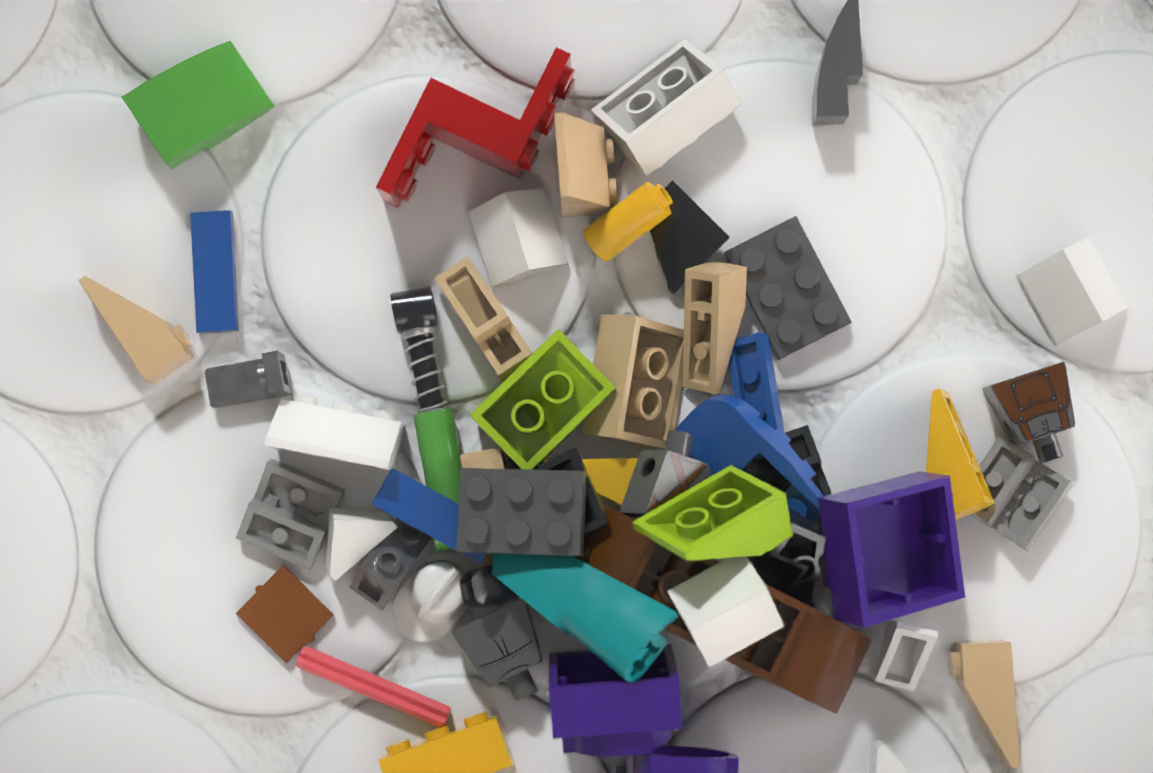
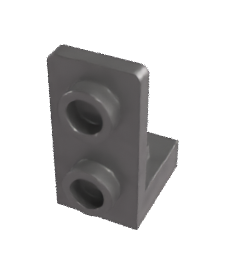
(248, 380)
(388, 563)

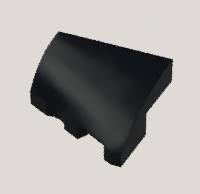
(685, 237)
(793, 563)

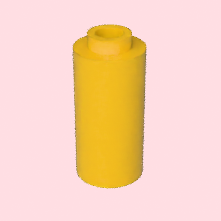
(628, 220)

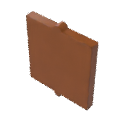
(284, 614)

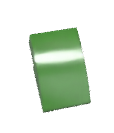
(198, 103)

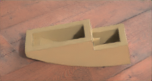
(484, 317)

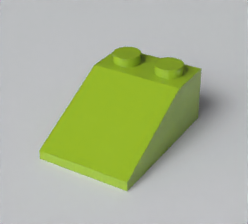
(543, 402)
(720, 518)

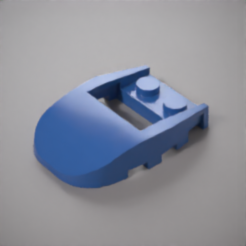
(733, 434)

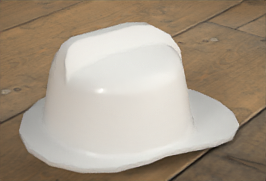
(431, 598)

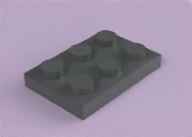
(788, 288)
(521, 511)

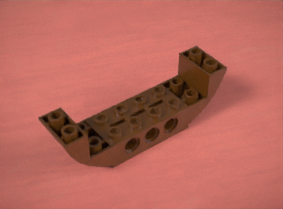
(806, 656)

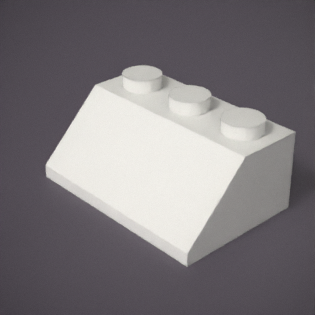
(667, 106)
(336, 433)

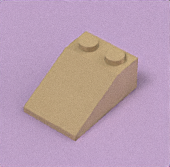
(583, 167)

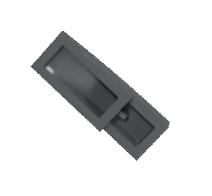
(838, 67)

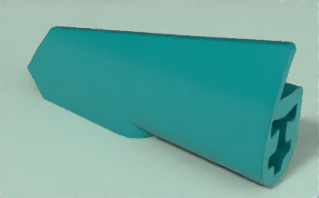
(590, 606)

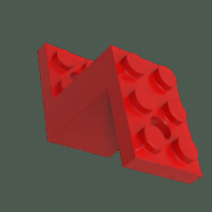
(475, 129)

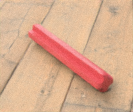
(373, 686)

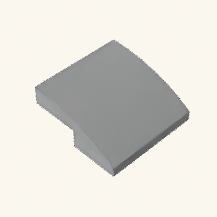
(1022, 492)
(289, 514)

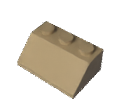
(647, 370)

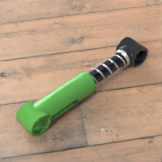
(434, 424)

